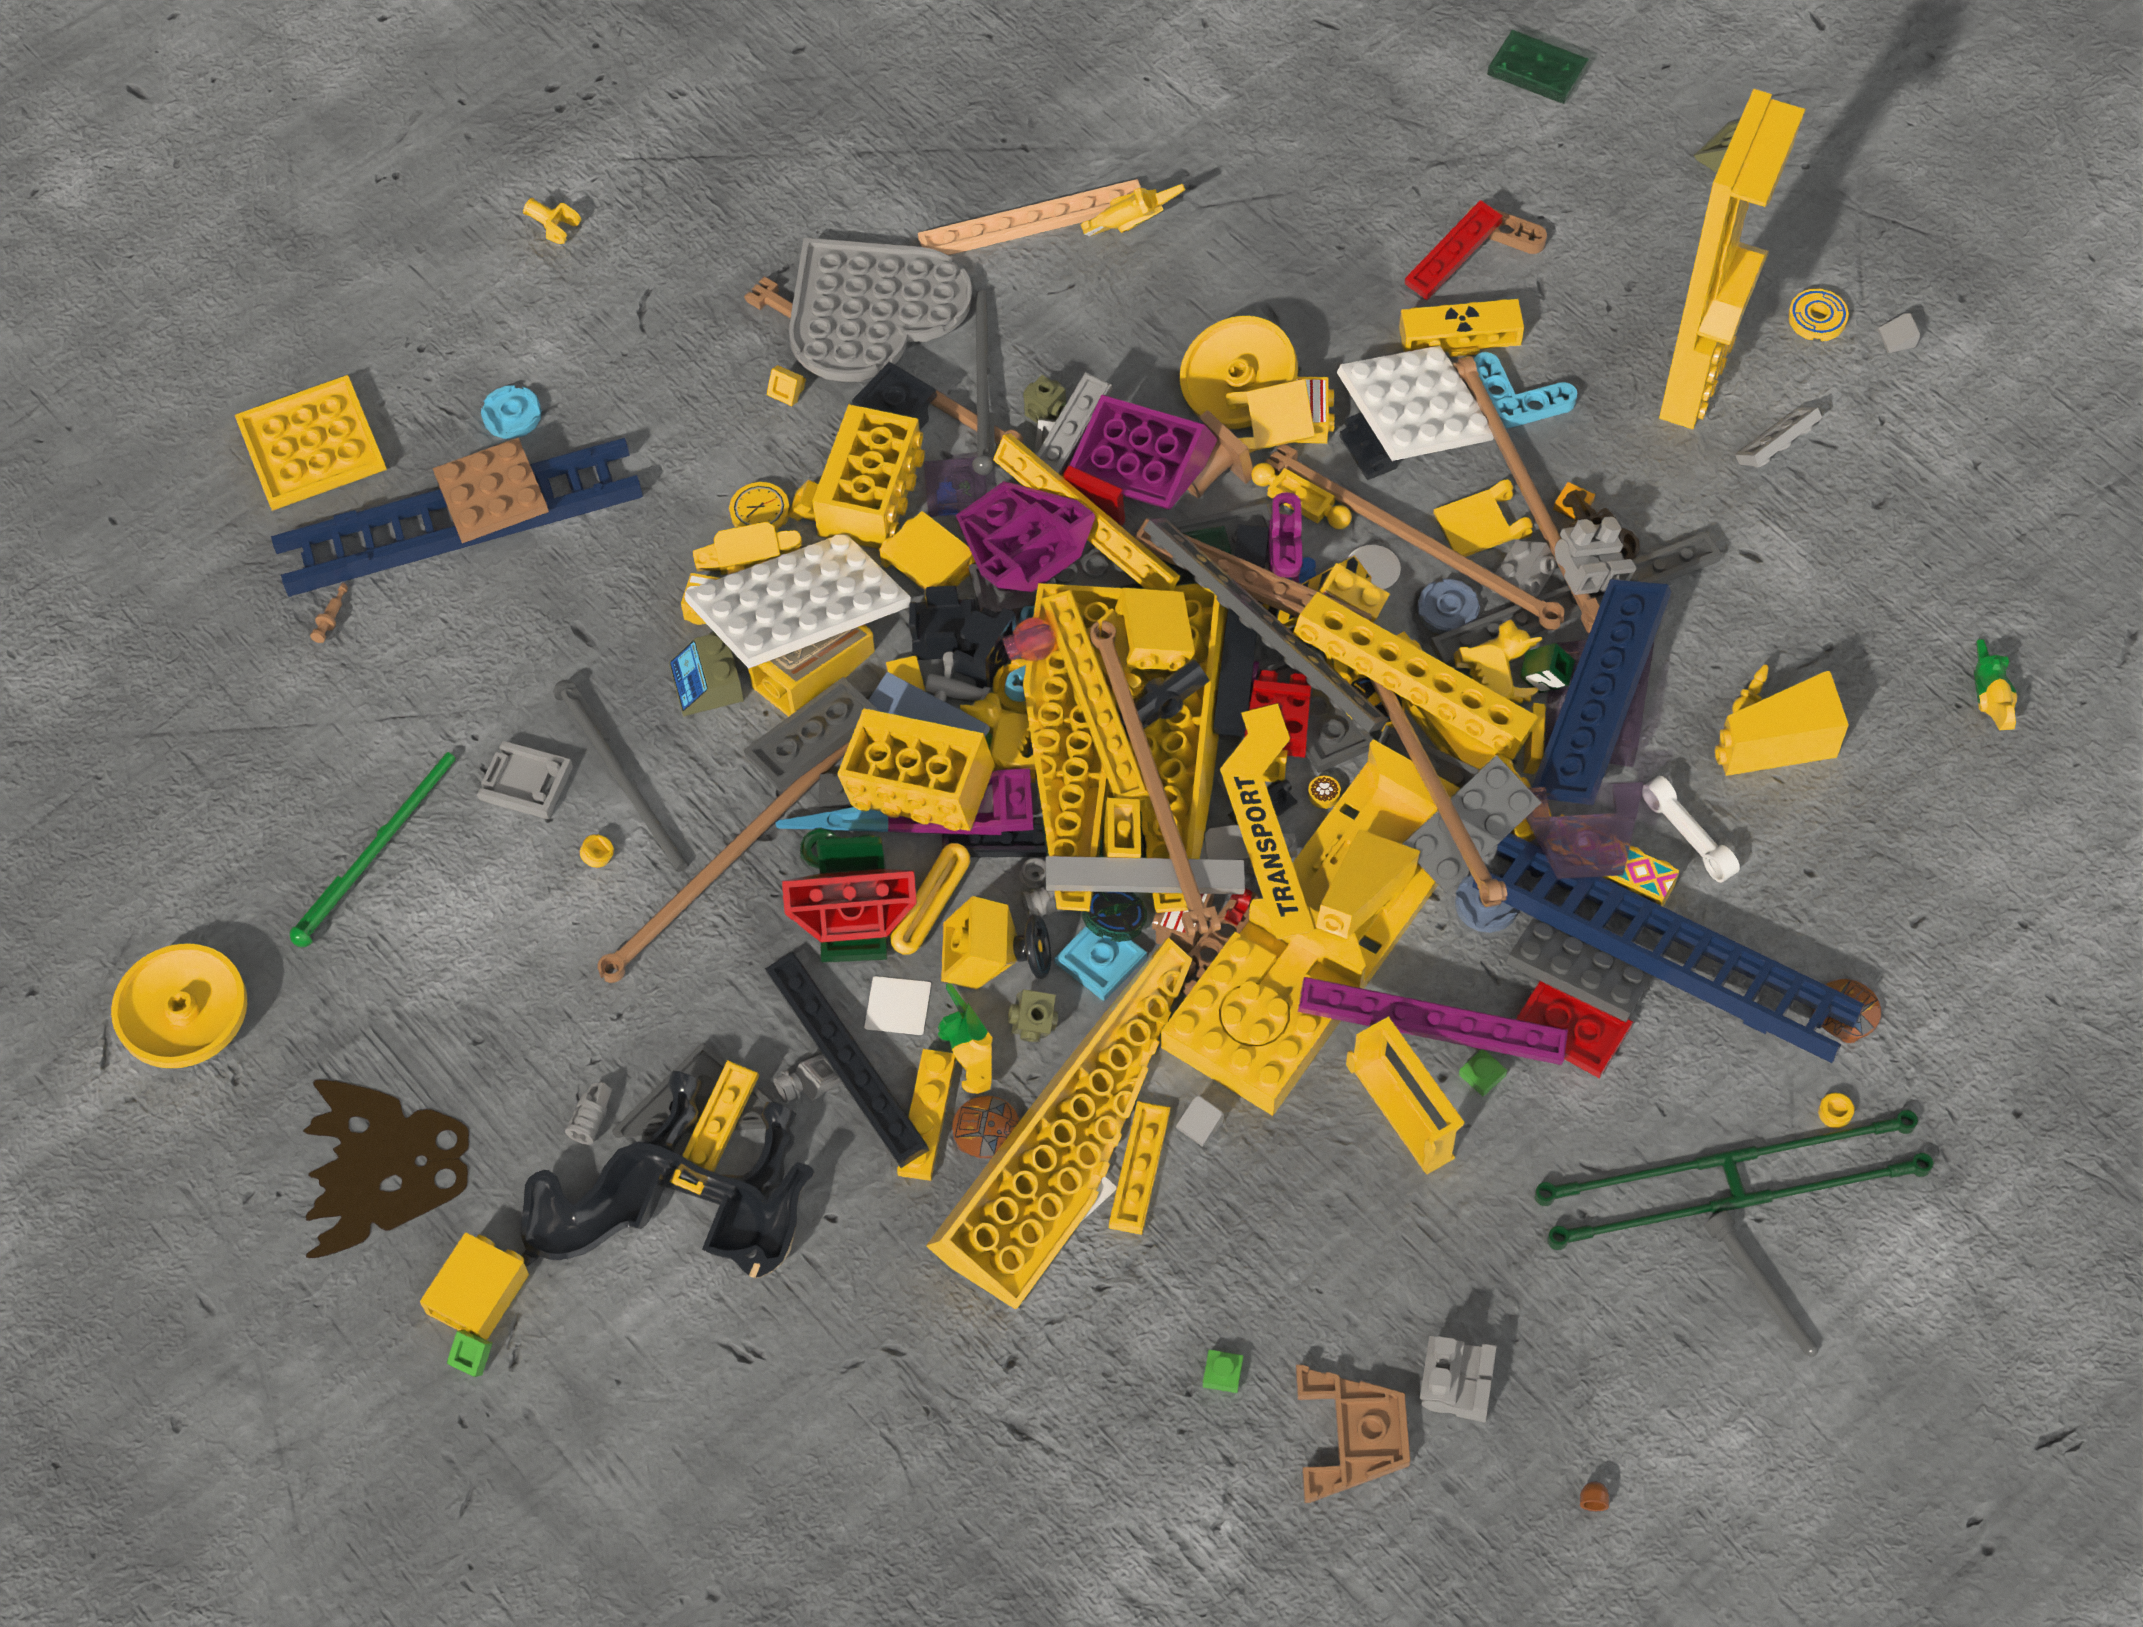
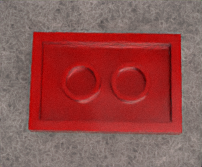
(1591, 1033)

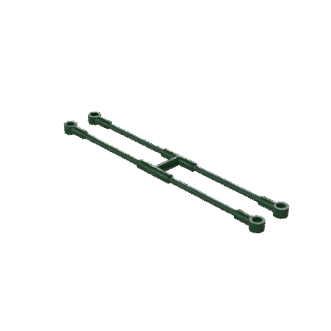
(1728, 1161)

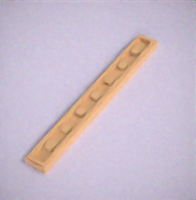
(1024, 220)

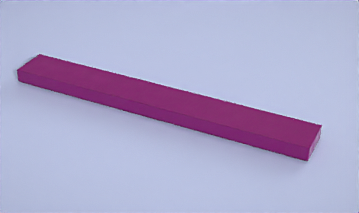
(1433, 1020)

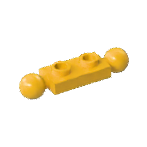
(1314, 500)

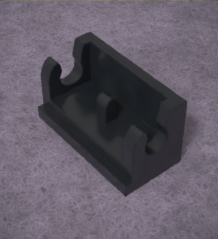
(1366, 447)

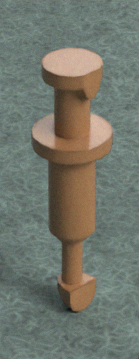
(326, 620)

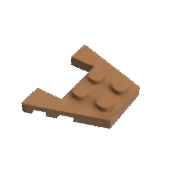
(1369, 1432)

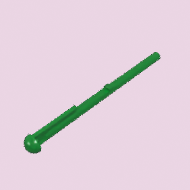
(300, 933)

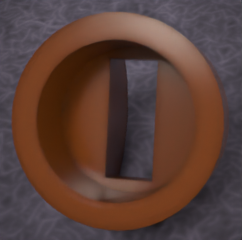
(1594, 1497)

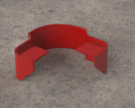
(1240, 907)

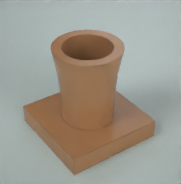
(1227, 453)

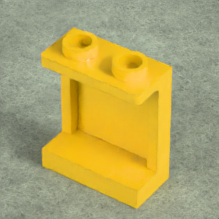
(927, 553)
(1156, 628)

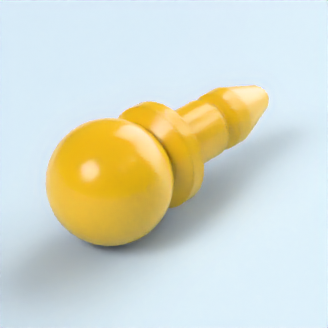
(1750, 696)

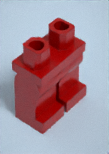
(1293, 703)

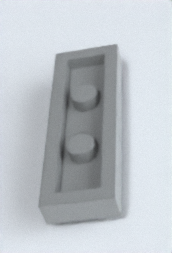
(1779, 436)

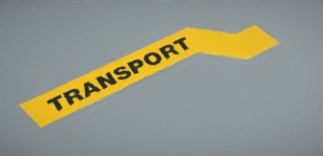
(1259, 823)

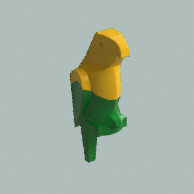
(1994, 689)
(969, 1043)

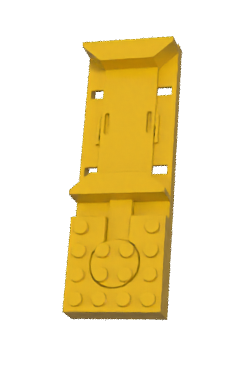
(1723, 266)
(1243, 1010)

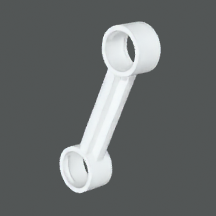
(1718, 860)

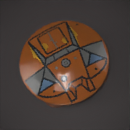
(1868, 1018)
(983, 1125)

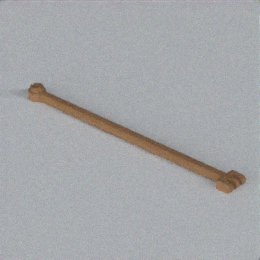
(768, 295)
(1468, 372)
(1287, 457)
(713, 870)
(1490, 889)
(1196, 910)

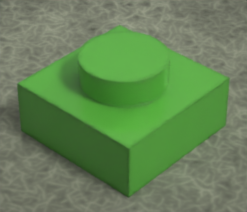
(1482, 1072)
(469, 1353)
(1223, 1371)

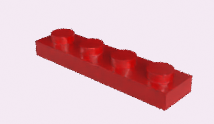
(1453, 250)

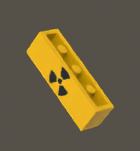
(1462, 325)

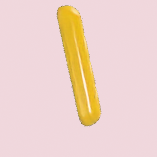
(931, 898)

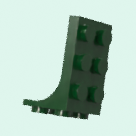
(848, 855)

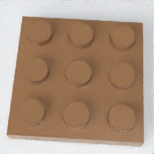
(490, 490)

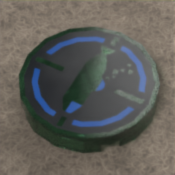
(1116, 915)

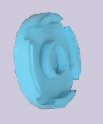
(511, 412)

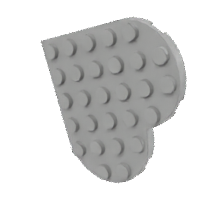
(868, 300)

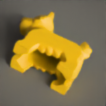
(1491, 661)
(1009, 734)

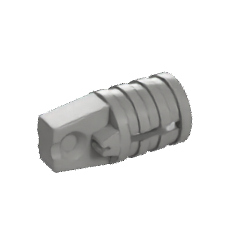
(1039, 902)
(589, 1114)

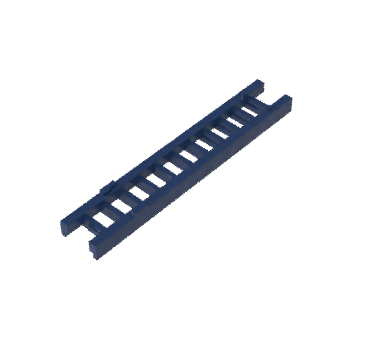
(434, 543)
(1685, 932)

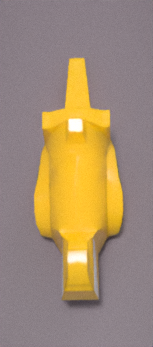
(1130, 210)

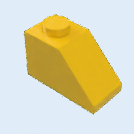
(1122, 828)

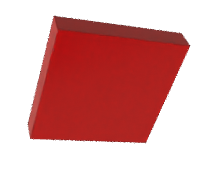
(1101, 493)

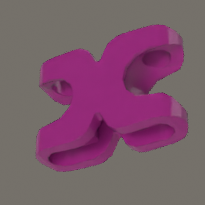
(1285, 538)

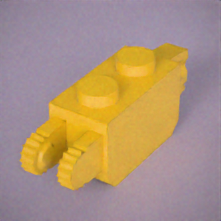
(745, 547)

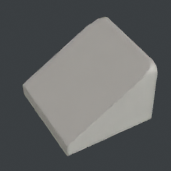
(1900, 333)
(816, 1076)
(1200, 1120)

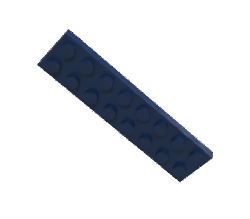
(1601, 691)

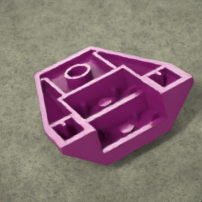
(1024, 535)

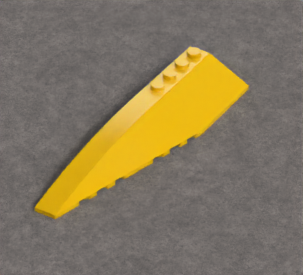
(1186, 743)
(1065, 757)
(1061, 1148)

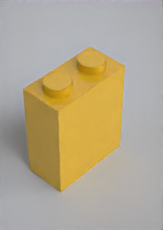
(475, 1286)

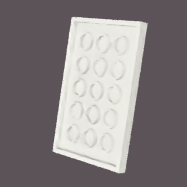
(797, 599)

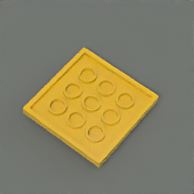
(310, 442)

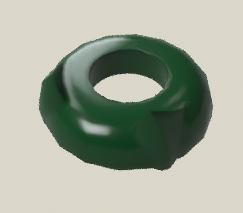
(808, 842)

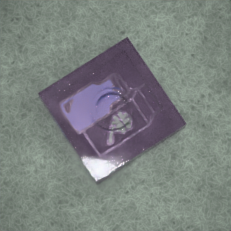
(952, 486)

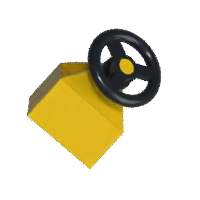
(984, 943)

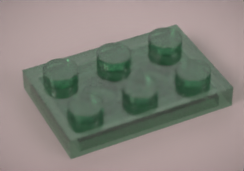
(1537, 66)

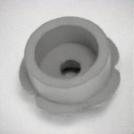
(1033, 866)
(788, 1086)

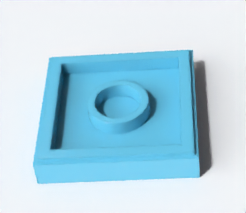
(1099, 962)

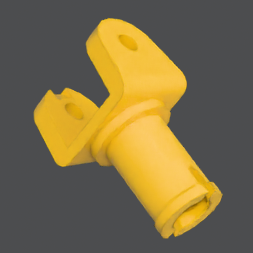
(552, 218)

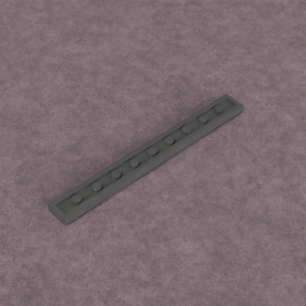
(1651, 568)
(1273, 632)

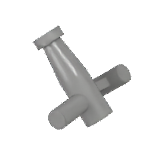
(945, 686)

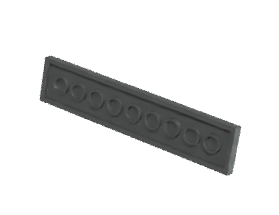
(1099, 571)

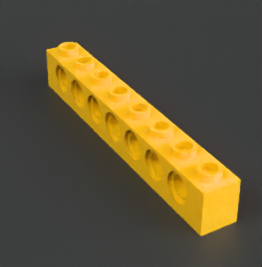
(1415, 675)

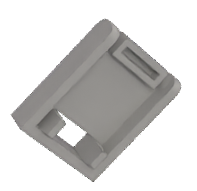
(520, 779)

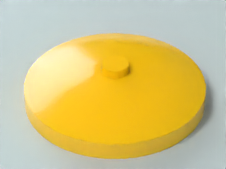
(1235, 357)
(179, 1005)

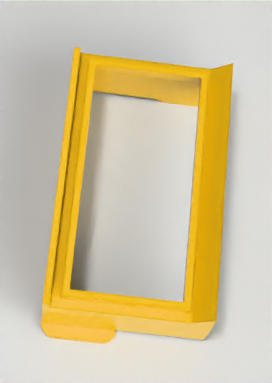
(1394, 1098)

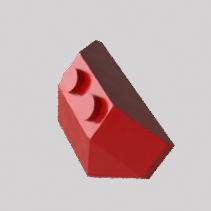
(850, 903)

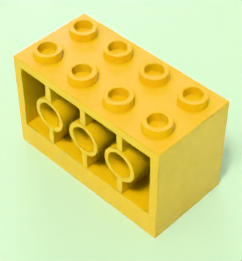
(868, 476)
(916, 769)

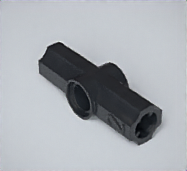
(1166, 696)

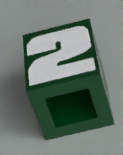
(1547, 668)

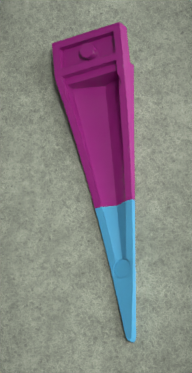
(1003, 809)

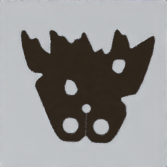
(376, 1154)

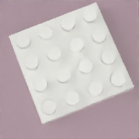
(1415, 402)

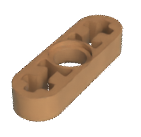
(1524, 241)

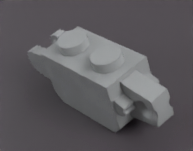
(1228, 844)

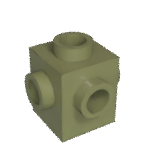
(1044, 399)
(1038, 1005)

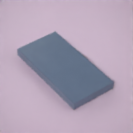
(906, 700)

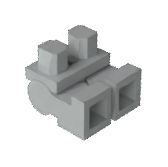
(1592, 556)
(1458, 1378)

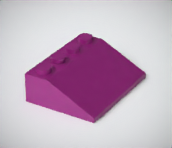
(1143, 451)

